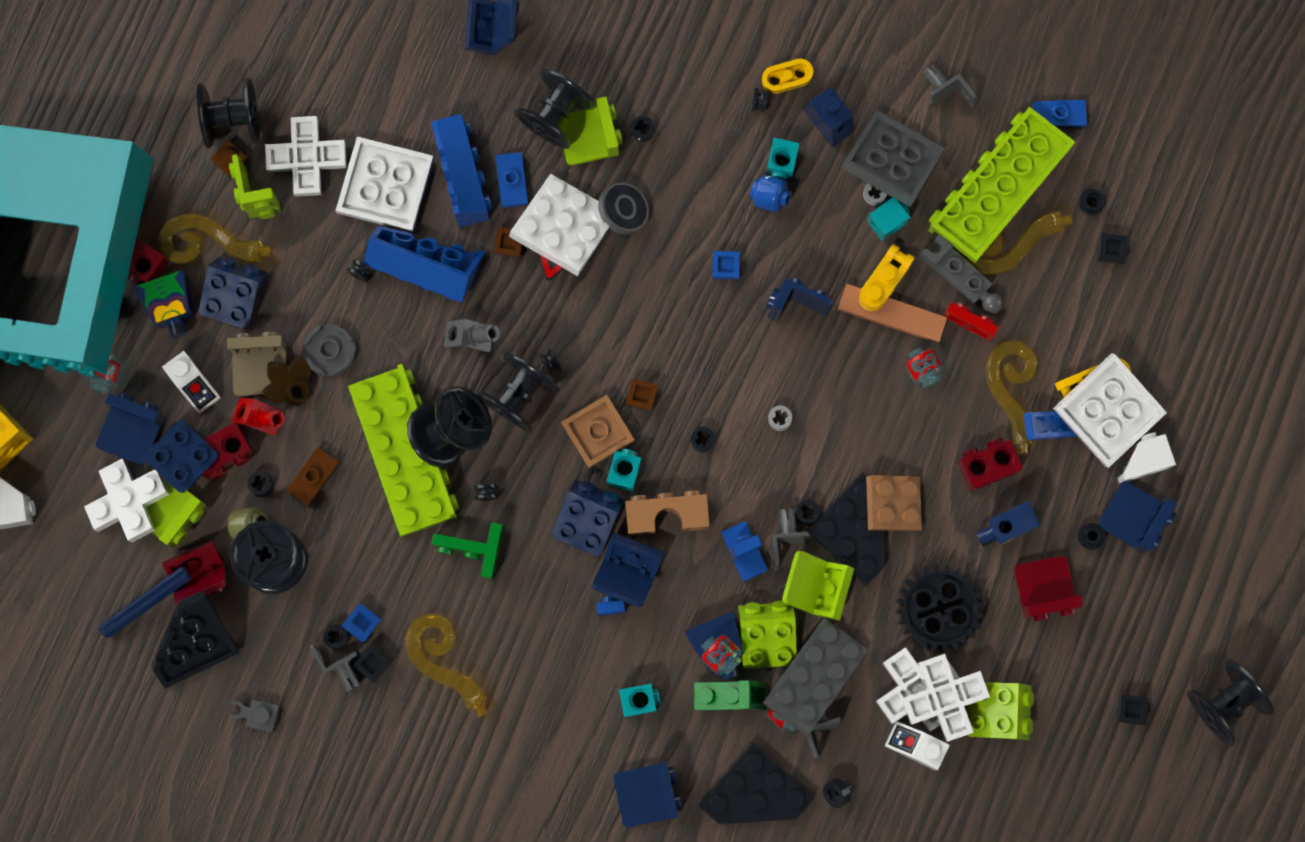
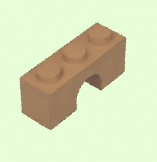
(690, 508)

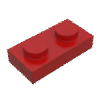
(981, 326)

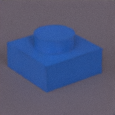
(725, 265)
(610, 606)
(361, 622)

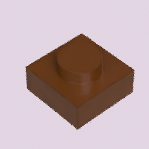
(224, 157)
(505, 245)
(641, 395)

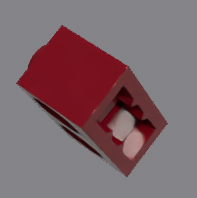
(141, 254)
(220, 443)
(991, 469)

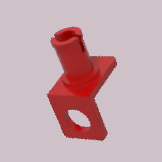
(258, 416)

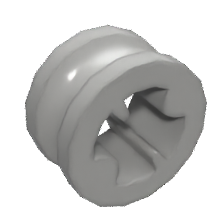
(870, 200)
(788, 420)

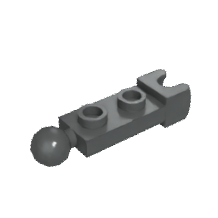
(961, 275)

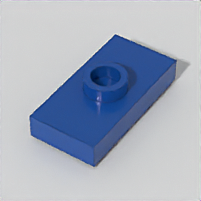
(1063, 112)
(511, 180)
(1046, 426)

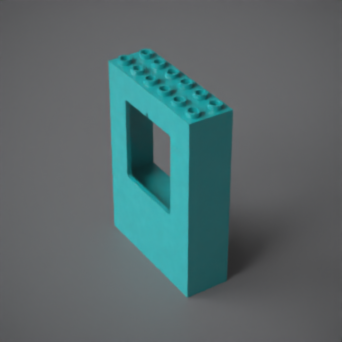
(87, 186)

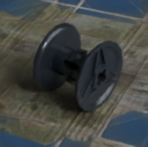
(555, 108)
(227, 113)
(518, 391)
(445, 429)
(273, 540)
(1230, 702)

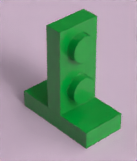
(474, 549)
(730, 695)

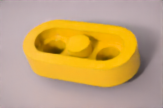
(785, 74)

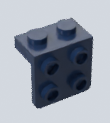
(490, 25)
(231, 291)
(796, 291)
(129, 428)
(181, 456)
(587, 517)
(1137, 517)
(627, 570)
(647, 795)

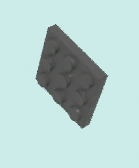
(893, 158)

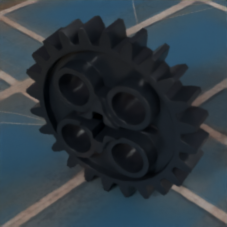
(948, 631)

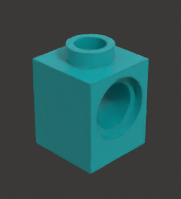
(785, 149)
(889, 218)
(620, 481)
(628, 707)

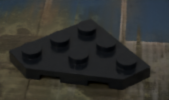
(846, 533)
(192, 641)
(755, 792)

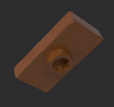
(313, 476)

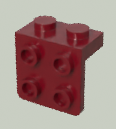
(205, 567)
(1046, 588)

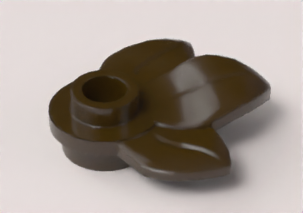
(285, 378)

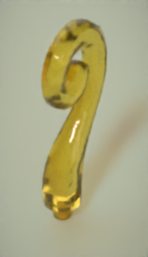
(1043, 226)
(241, 249)
(1002, 396)
(467, 688)

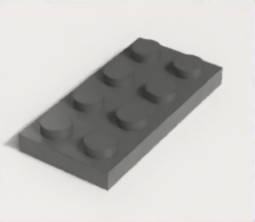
(815, 676)

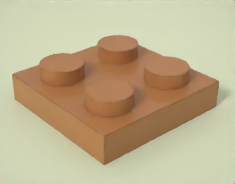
(597, 431)
(893, 503)

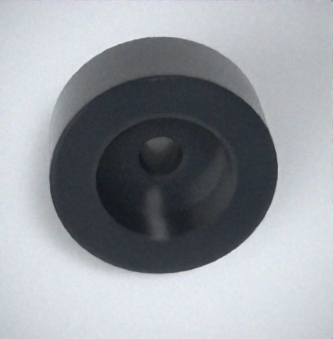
(837, 792)

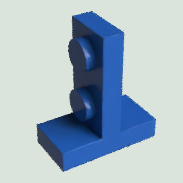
(744, 551)

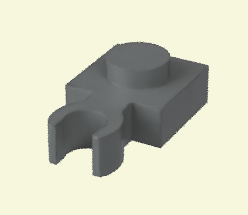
(259, 715)

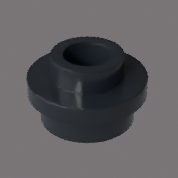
(1093, 194)
(1083, 536)

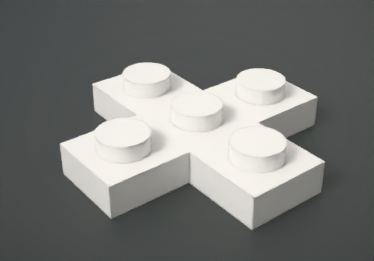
(305, 156)
(126, 500)
(910, 681)
(945, 697)

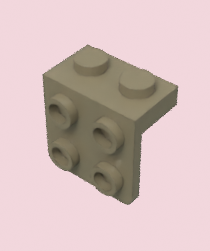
(251, 358)

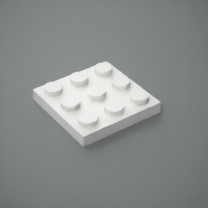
(384, 184)
(561, 225)
(1109, 410)

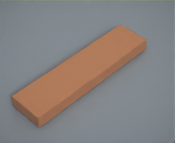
(896, 316)

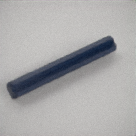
(145, 602)

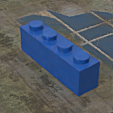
(460, 170)
(424, 262)

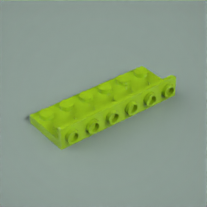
(1001, 184)
(411, 485)

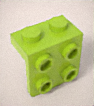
(591, 134)
(257, 203)
(175, 515)
(817, 586)
(767, 634)
(1003, 713)

